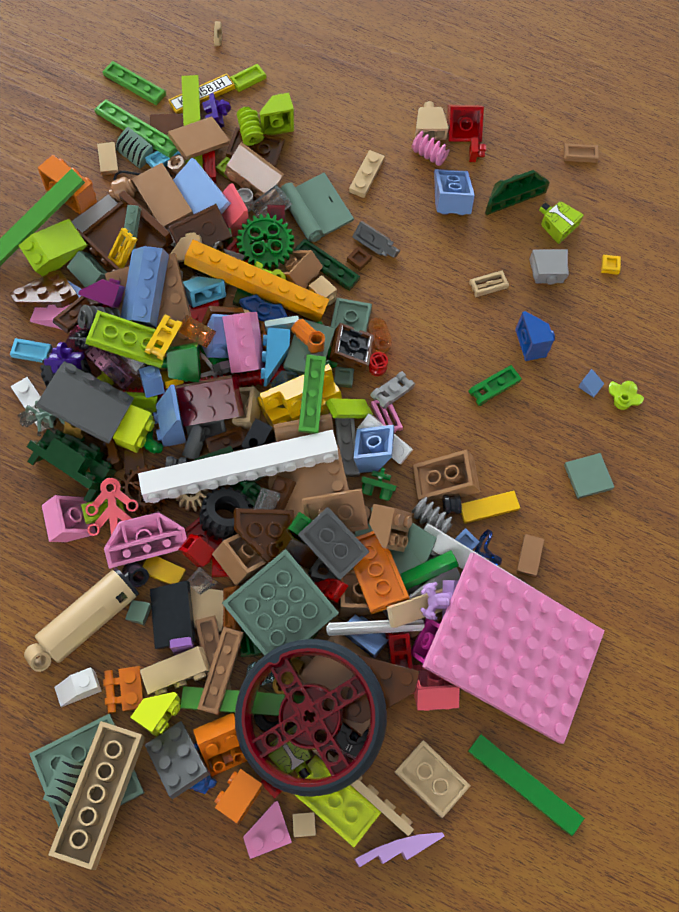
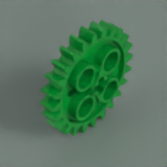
(262, 227)

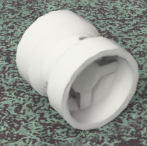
(247, 196)

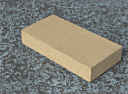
(107, 158)

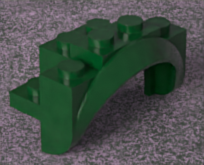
(74, 458)

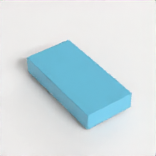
(30, 350)

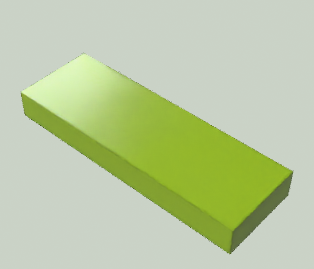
(348, 408)

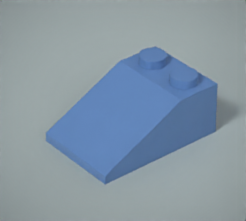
(453, 192)
(169, 419)

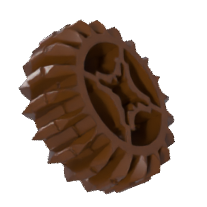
(132, 484)

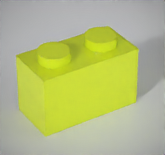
(134, 428)

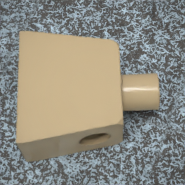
(432, 122)

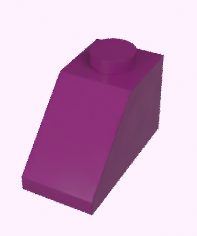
(105, 292)

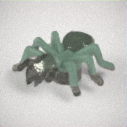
(43, 418)

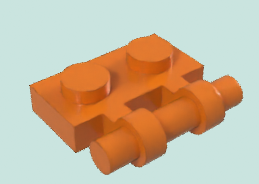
(130, 687)

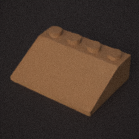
(333, 674)

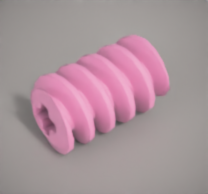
(429, 149)

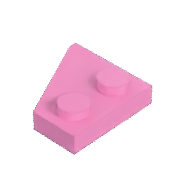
(267, 833)

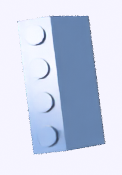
(145, 285)

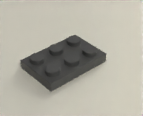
(333, 543)
(177, 760)

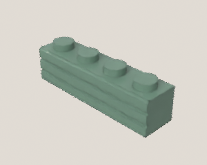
(132, 220)

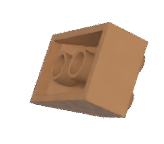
(447, 476)

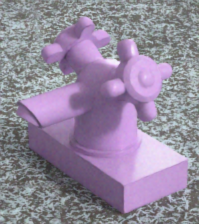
(438, 600)

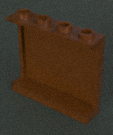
(104, 232)

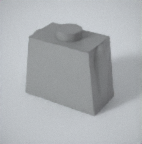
(549, 265)

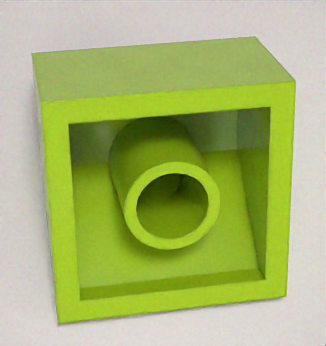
(277, 115)

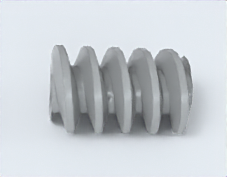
(431, 516)

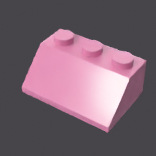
(243, 342)

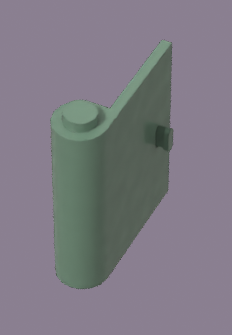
(313, 208)

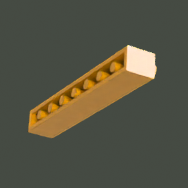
(255, 281)

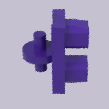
(217, 108)
(61, 354)

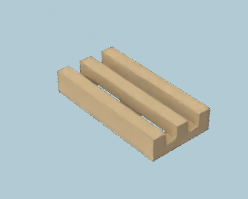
(490, 286)

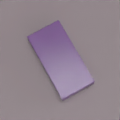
(181, 645)

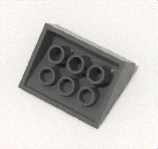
(85, 402)

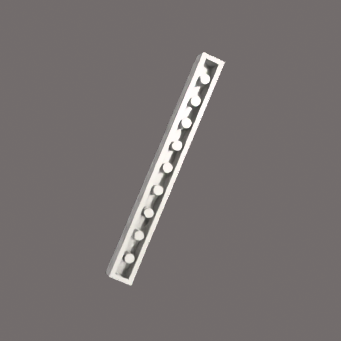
(238, 466)

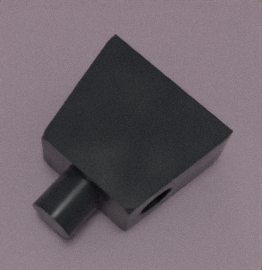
(259, 435)

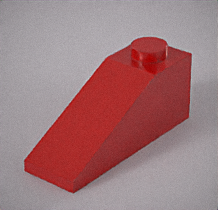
(399, 649)

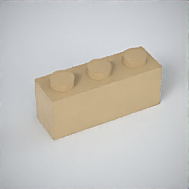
(175, 671)

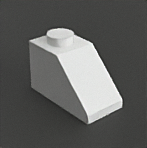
(77, 687)

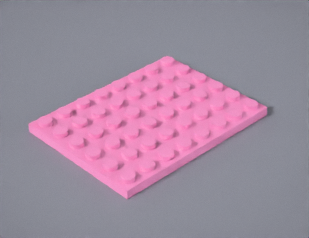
(514, 648)

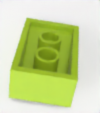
(52, 247)

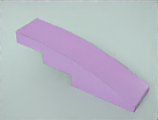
(407, 847)

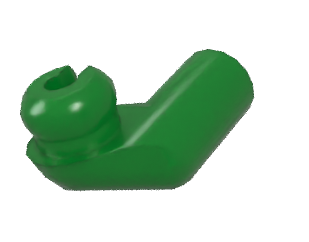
(152, 445)

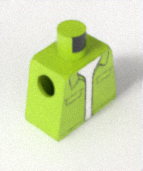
(560, 220)
(291, 757)

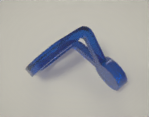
(493, 558)

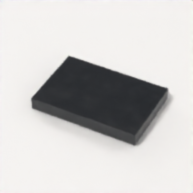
(171, 613)

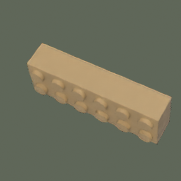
(97, 796)

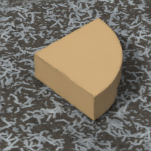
(217, 33)

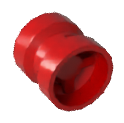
(378, 368)

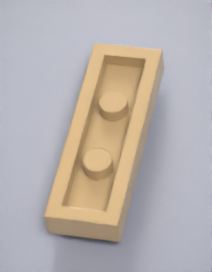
(366, 174)

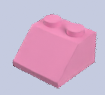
(65, 519)

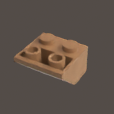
(391, 526)

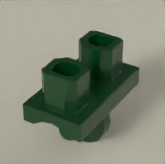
(248, 488)

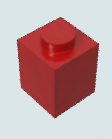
(197, 550)

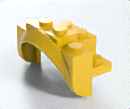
(291, 395)

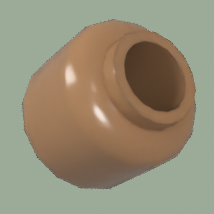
(120, 185)

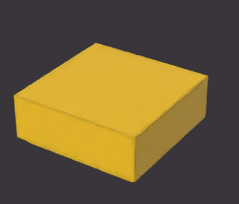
(611, 264)

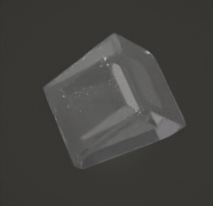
(201, 581)

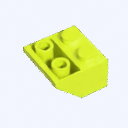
(156, 711)

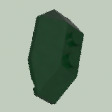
(516, 190)

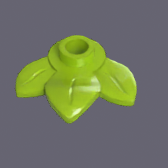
(625, 394)

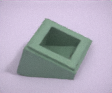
(138, 612)

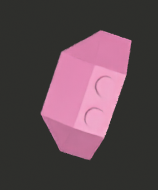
(143, 539)

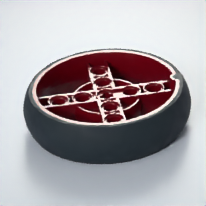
(257, 749)

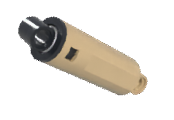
(86, 616)

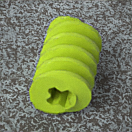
(249, 126)

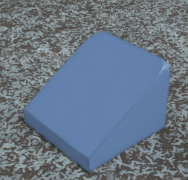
(591, 383)

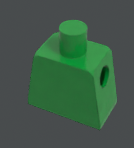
(183, 362)

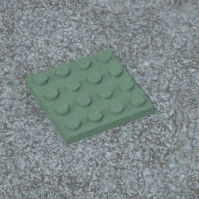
(280, 605)
(75, 747)

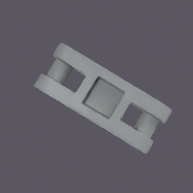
(392, 390)

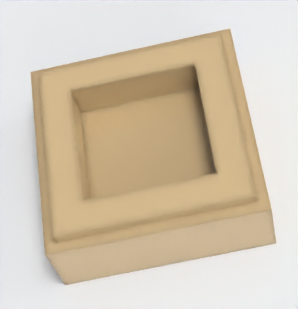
(304, 824)

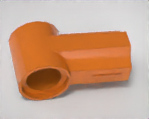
(308, 336)

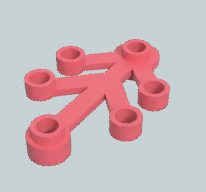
(112, 512)

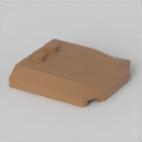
(314, 481)

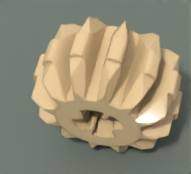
(188, 502)

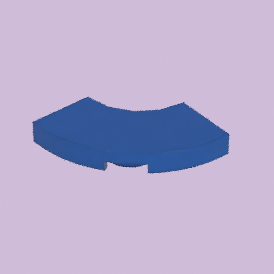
(264, 310)

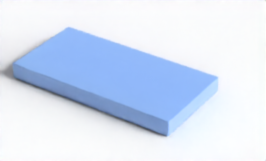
(199, 188)

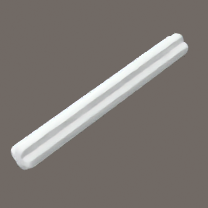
(371, 627)

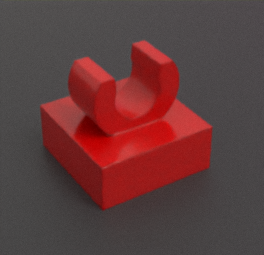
(476, 150)

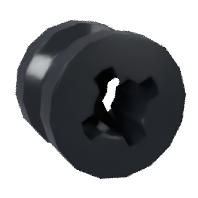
(452, 504)

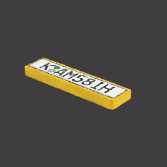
(217, 86)

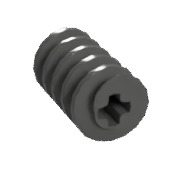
(88, 313)

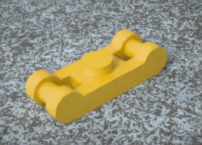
(163, 336)

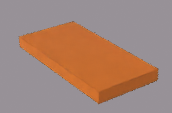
(379, 576)

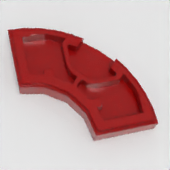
(332, 588)

